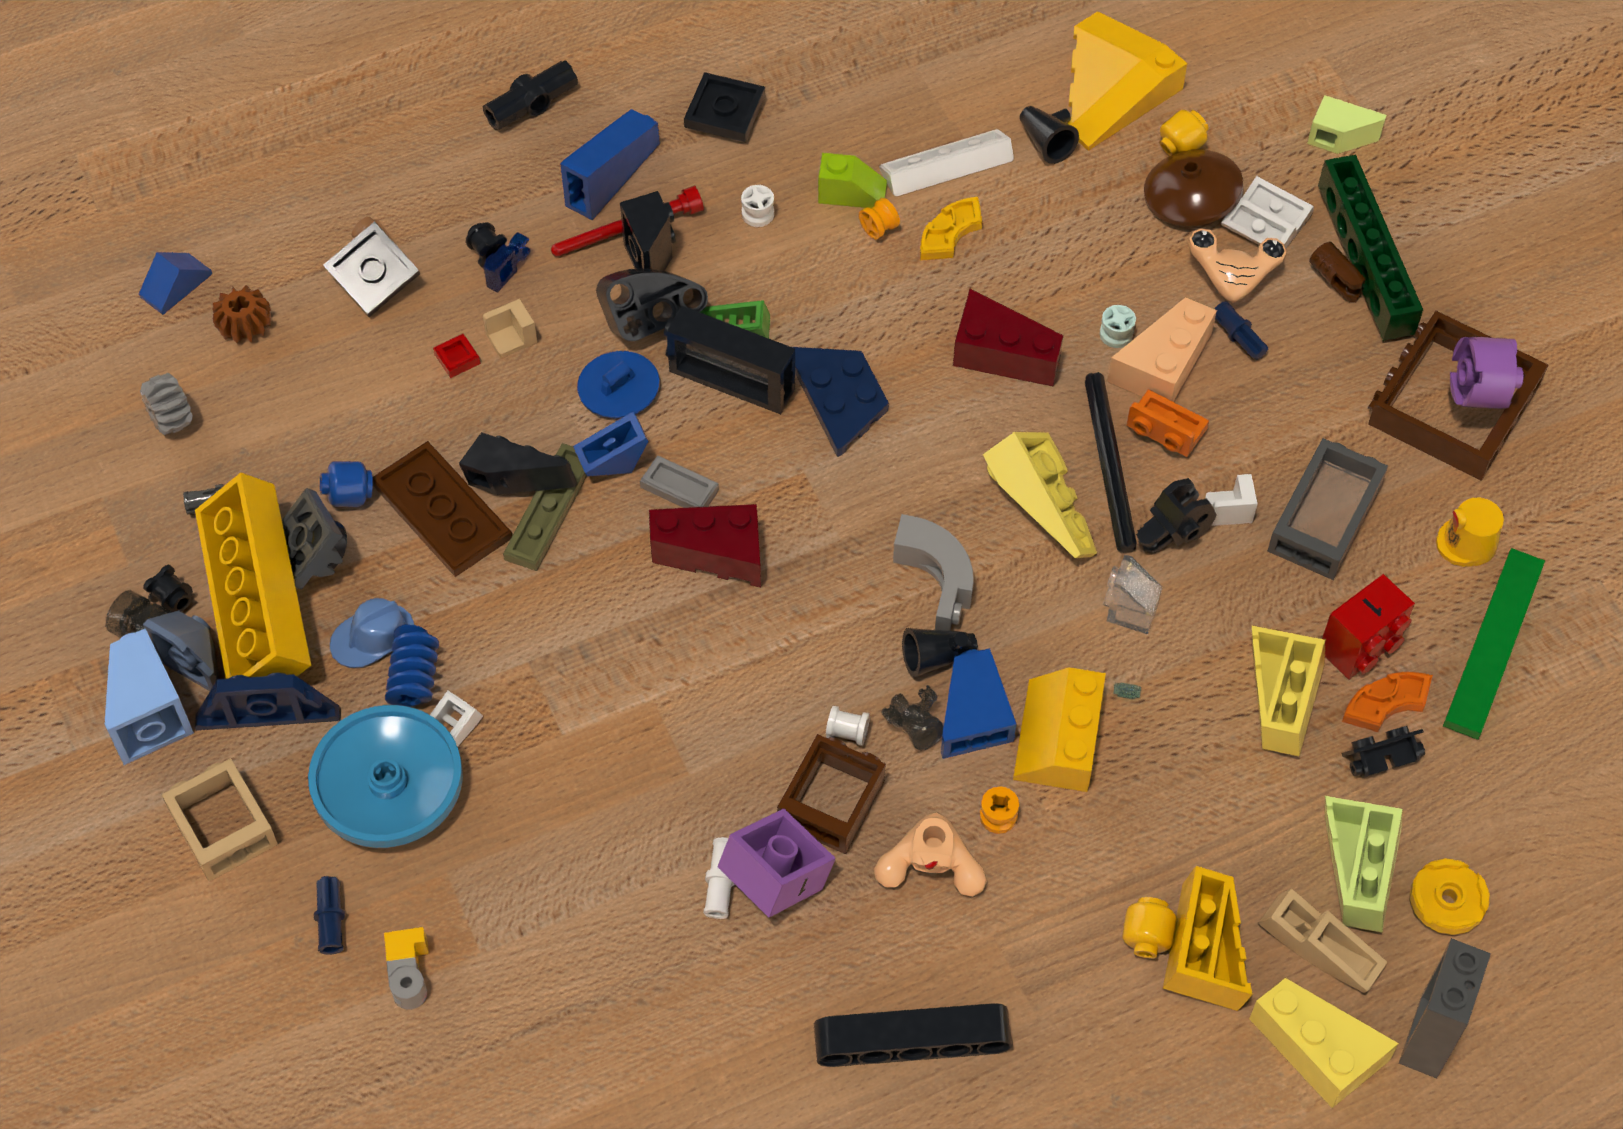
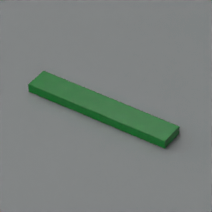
(1494, 644)

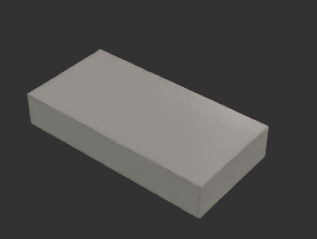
(678, 484)

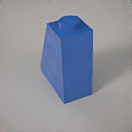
(977, 706)

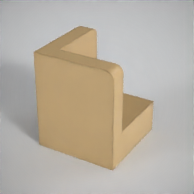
(510, 328)

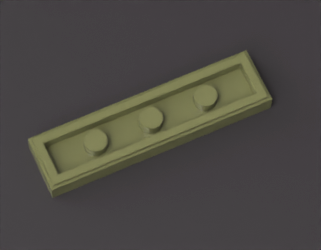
(544, 518)

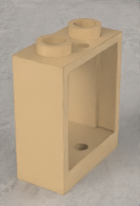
(234, 848)

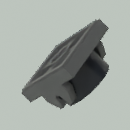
(313, 539)

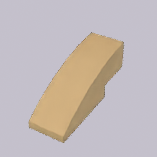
(1322, 941)

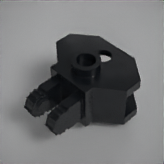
(1176, 517)

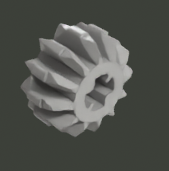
(166, 403)

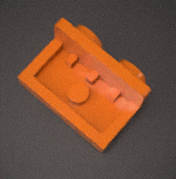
(1166, 423)

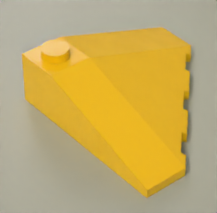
(1118, 77)

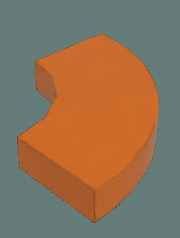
(1386, 697)

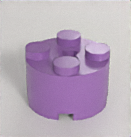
(1485, 372)

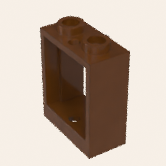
(823, 827)

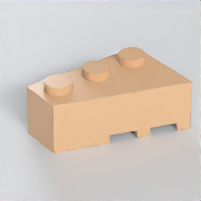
(1164, 351)

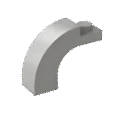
(939, 553)

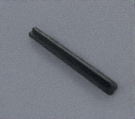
(1110, 463)

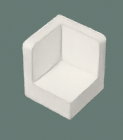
(1235, 505)

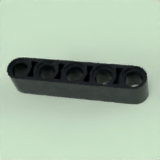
(912, 1035)

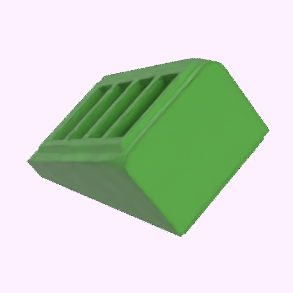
(744, 311)

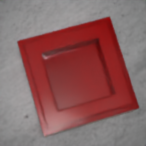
(456, 355)

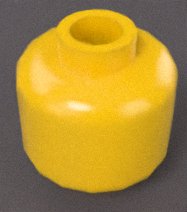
(1183, 132)
(1149, 927)

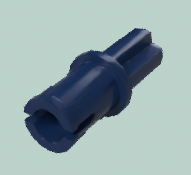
(1240, 330)
(329, 916)

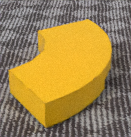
(949, 227)

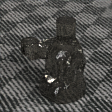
(915, 718)

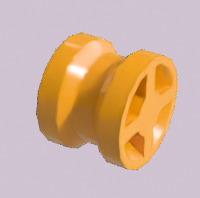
(879, 218)
(999, 819)

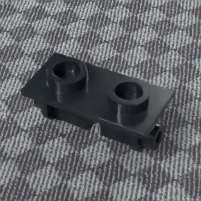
(1400, 747)

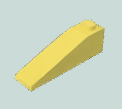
(1032, 474)

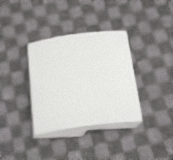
(1268, 213)

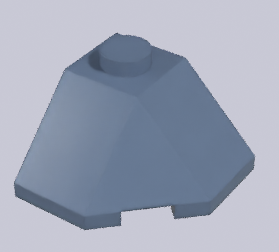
(185, 646)

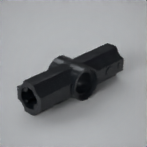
(530, 95)

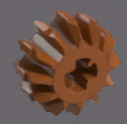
(241, 314)

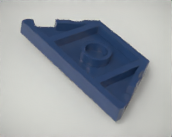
(840, 392)
(264, 702)

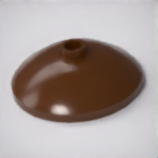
(1193, 187)

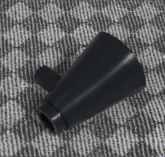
(1050, 133)
(932, 649)

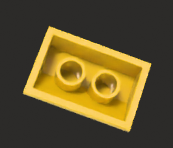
(1060, 729)

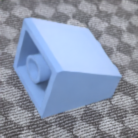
(141, 700)

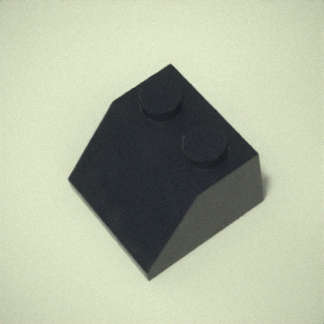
(648, 231)

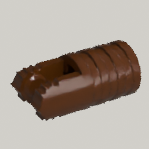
(1338, 271)

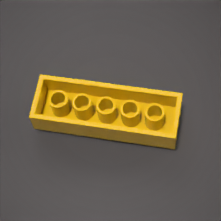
(251, 580)

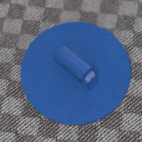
(618, 384)

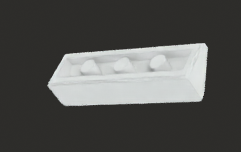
(947, 162)

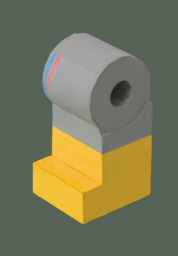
(403, 966)

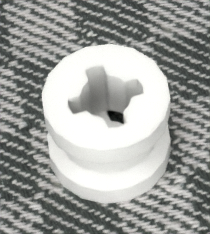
(760, 197)

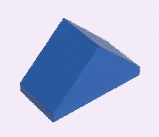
(171, 279)
(613, 448)

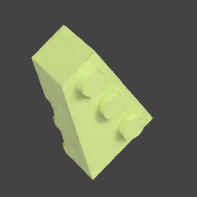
(1363, 856)

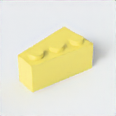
(1320, 1040)

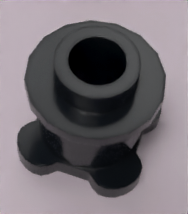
(484, 241)
(168, 590)

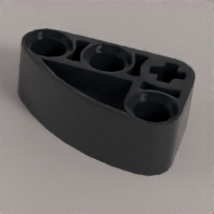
(639, 294)

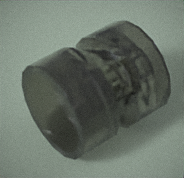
(130, 613)

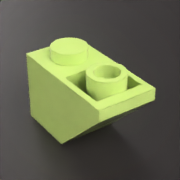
(1344, 126)

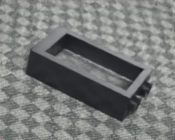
(730, 359)

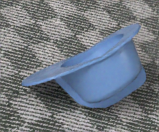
(368, 633)

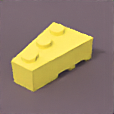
(1286, 685)

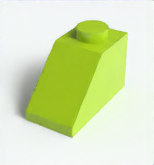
(848, 182)

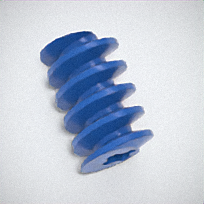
(411, 666)

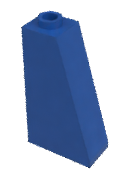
(607, 162)

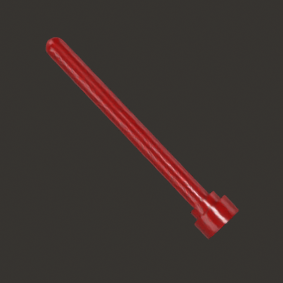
(688, 201)

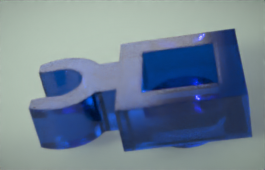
(503, 264)

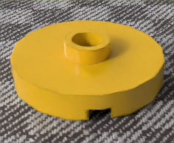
(1454, 880)

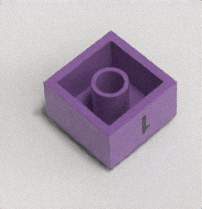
(776, 862)

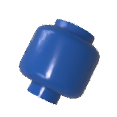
(346, 484)

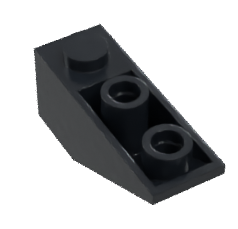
(511, 468)

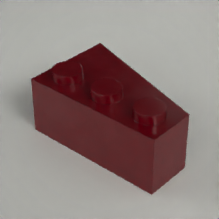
(1005, 342)
(708, 540)

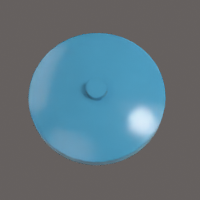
(385, 776)

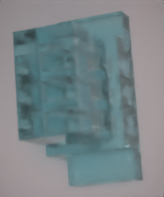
(1127, 690)

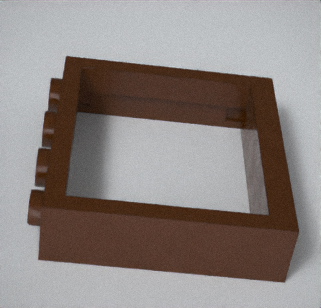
(1430, 440)

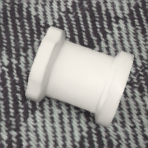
(847, 725)

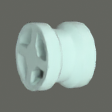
(1123, 320)

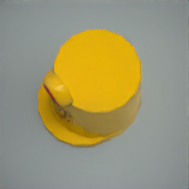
(1471, 533)

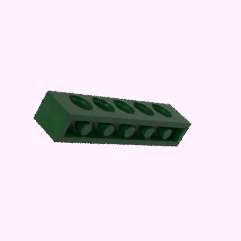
(1370, 247)

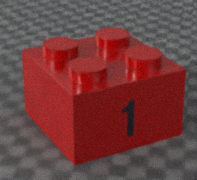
(1367, 627)

